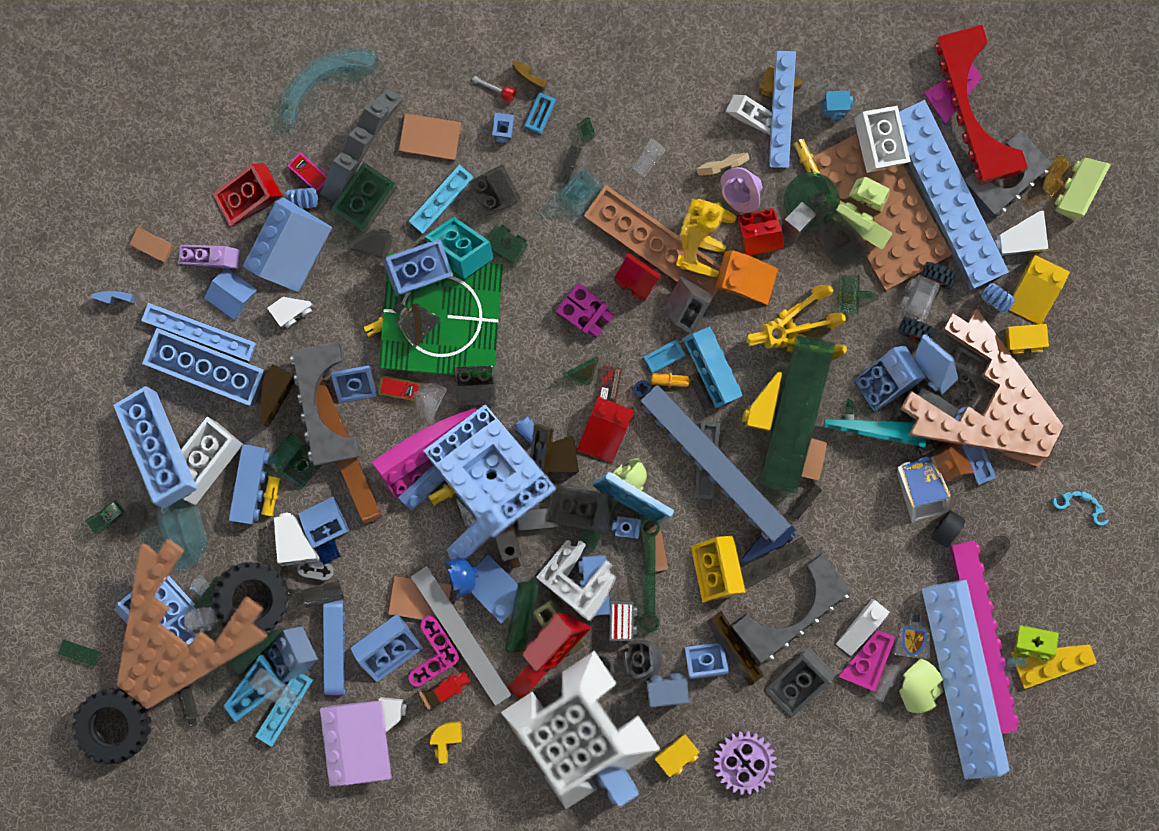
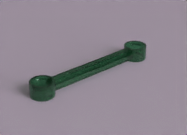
(649, 574)

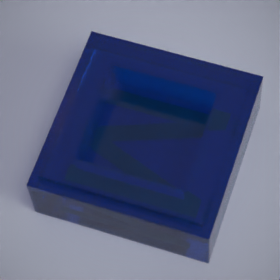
(328, 552)

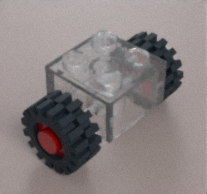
(919, 299)

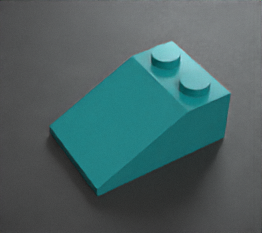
(463, 246)

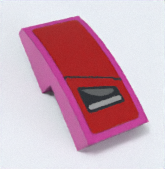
(308, 172)

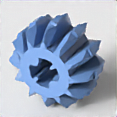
(303, 197)
(998, 297)

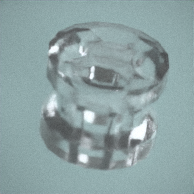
(199, 585)

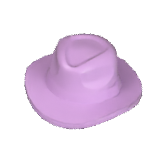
(741, 189)

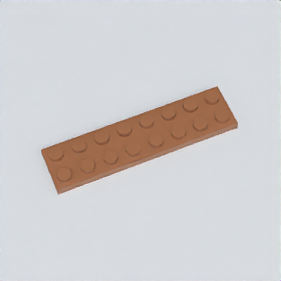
(646, 237)

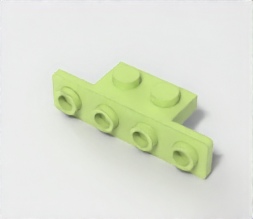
(864, 225)

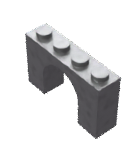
(994, 198)

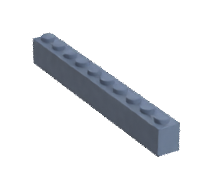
(718, 466)

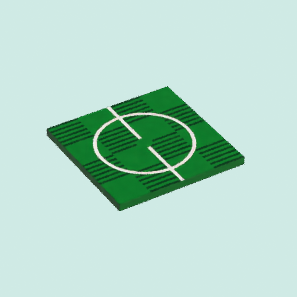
(463, 334)

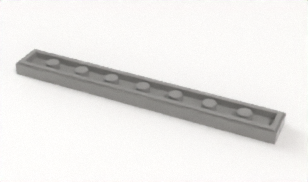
(461, 635)

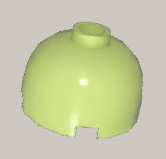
(633, 474)

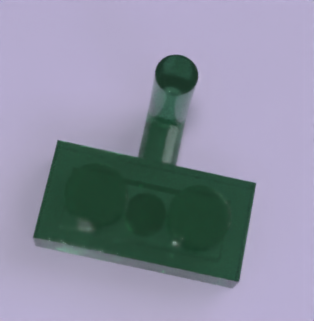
(849, 294)

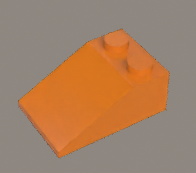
(746, 277)

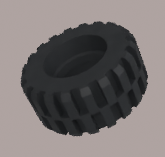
(255, 572)
(89, 739)

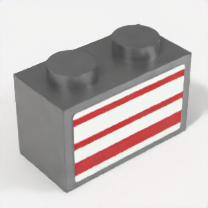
(621, 621)

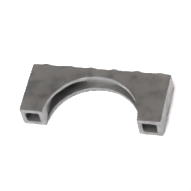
(828, 590)

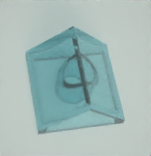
(581, 191)

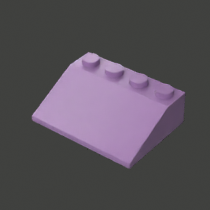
(355, 743)

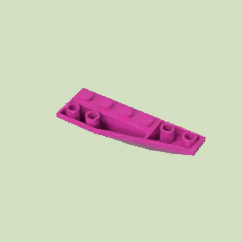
(407, 460)

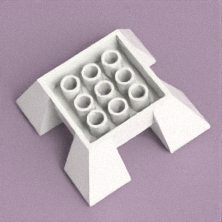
(540, 731)

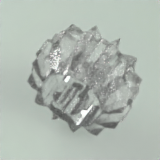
(200, 620)

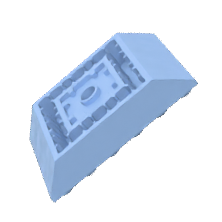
(485, 446)

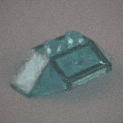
(183, 526)

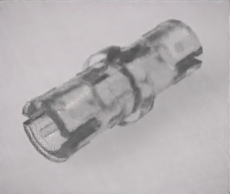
(886, 682)

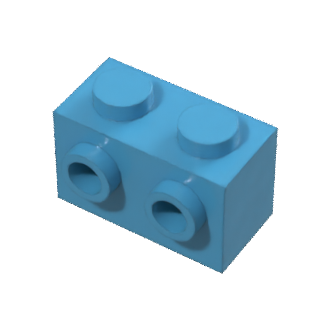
(836, 104)

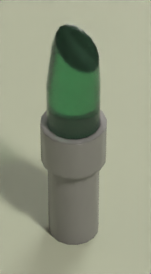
(849, 413)

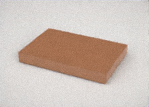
(430, 137)
(409, 601)

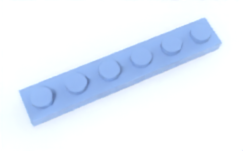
(782, 108)
(199, 332)
(477, 534)

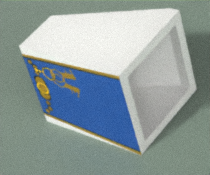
(923, 489)

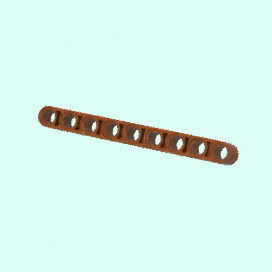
(350, 468)

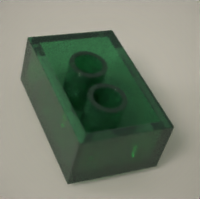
(364, 197)

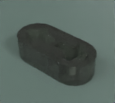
(998, 554)

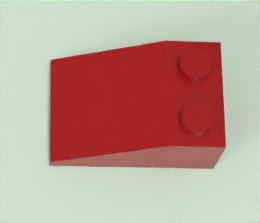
(247, 193)
(636, 277)
(605, 429)

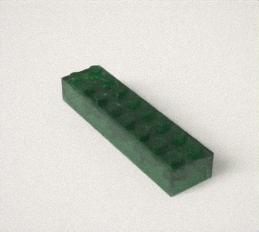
(796, 413)

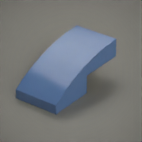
(110, 296)

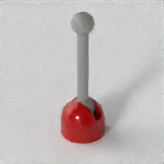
(506, 93)

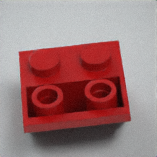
(760, 231)

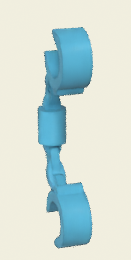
(1085, 496)

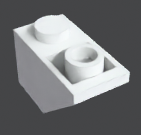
(289, 309)

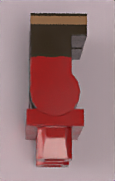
(445, 690)

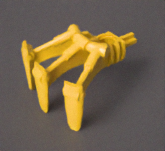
(696, 234)
(765, 336)

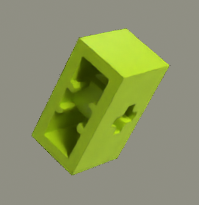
(1045, 641)

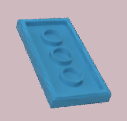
(632, 497)

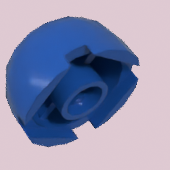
(462, 576)

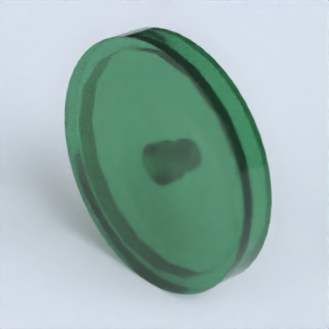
(805, 187)

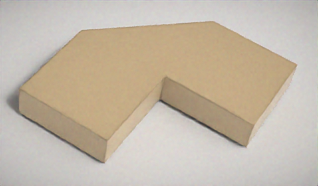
(715, 167)

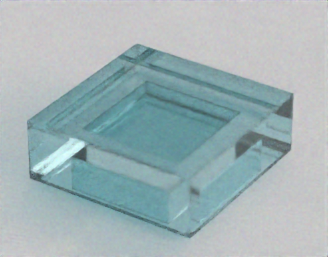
(1016, 661)

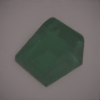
(586, 129)

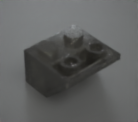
(494, 190)
(475, 386)

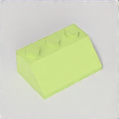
(1081, 188)

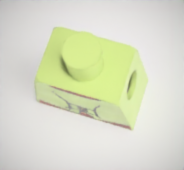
(870, 193)

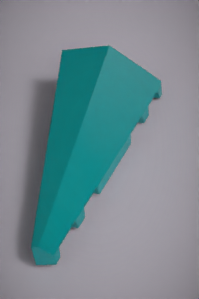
(887, 430)

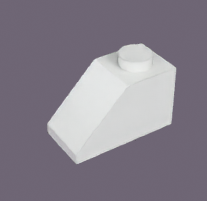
(393, 711)

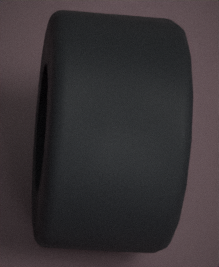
(948, 529)

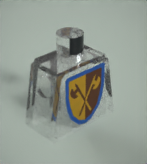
(912, 639)

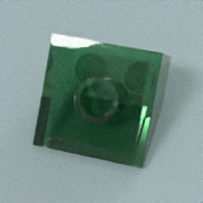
(293, 461)

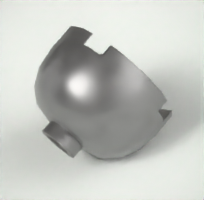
(642, 659)

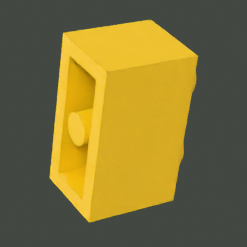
(1026, 337)
(677, 755)

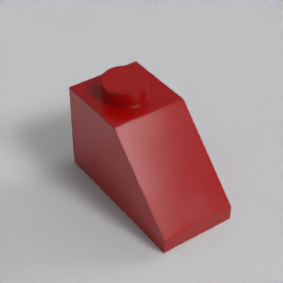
(526, 681)

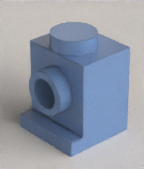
(503, 120)
(634, 525)

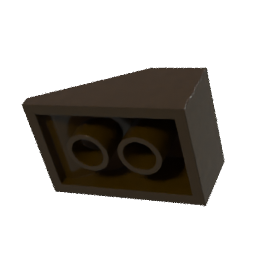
(275, 389)

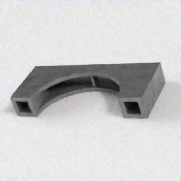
(310, 368)

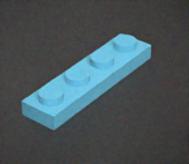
(441, 199)
(279, 716)

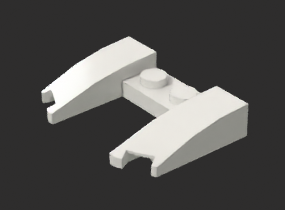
(584, 600)

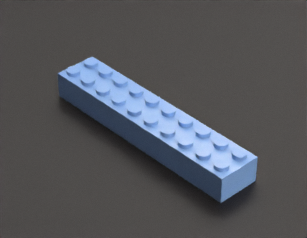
(950, 198)
(965, 680)

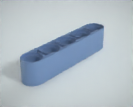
(333, 648)

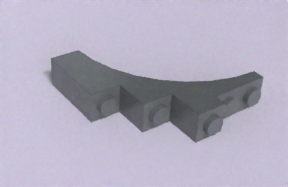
(358, 143)

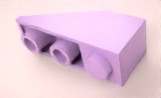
(209, 256)

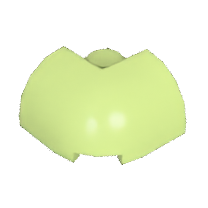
(921, 687)

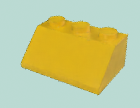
(717, 568)

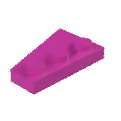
(940, 97)
(869, 662)

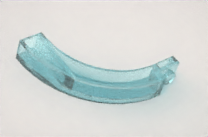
(318, 69)

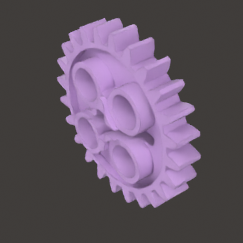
(731, 773)

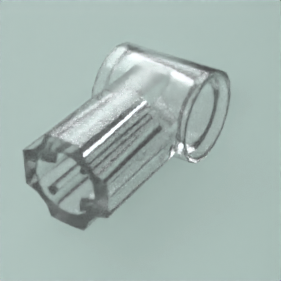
(651, 154)

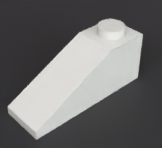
(750, 112)
(862, 627)

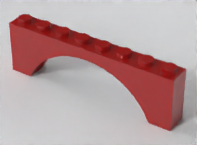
(990, 158)

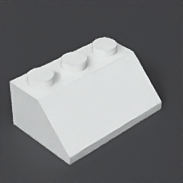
(881, 139)

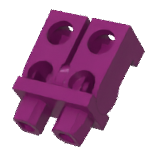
(590, 310)

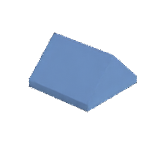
(230, 293)
(354, 384)
(706, 660)

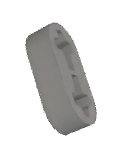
(314, 574)

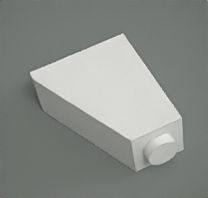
(1024, 237)
(292, 542)

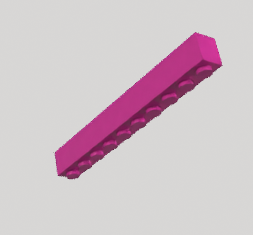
(969, 568)

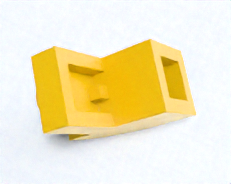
(446, 733)

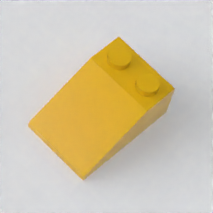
(1038, 289)

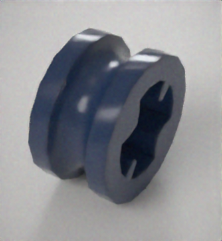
(645, 384)

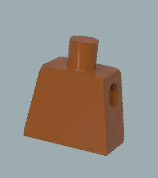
(953, 462)

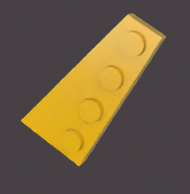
(1066, 661)

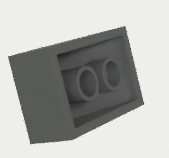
(800, 682)

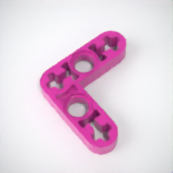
(439, 657)

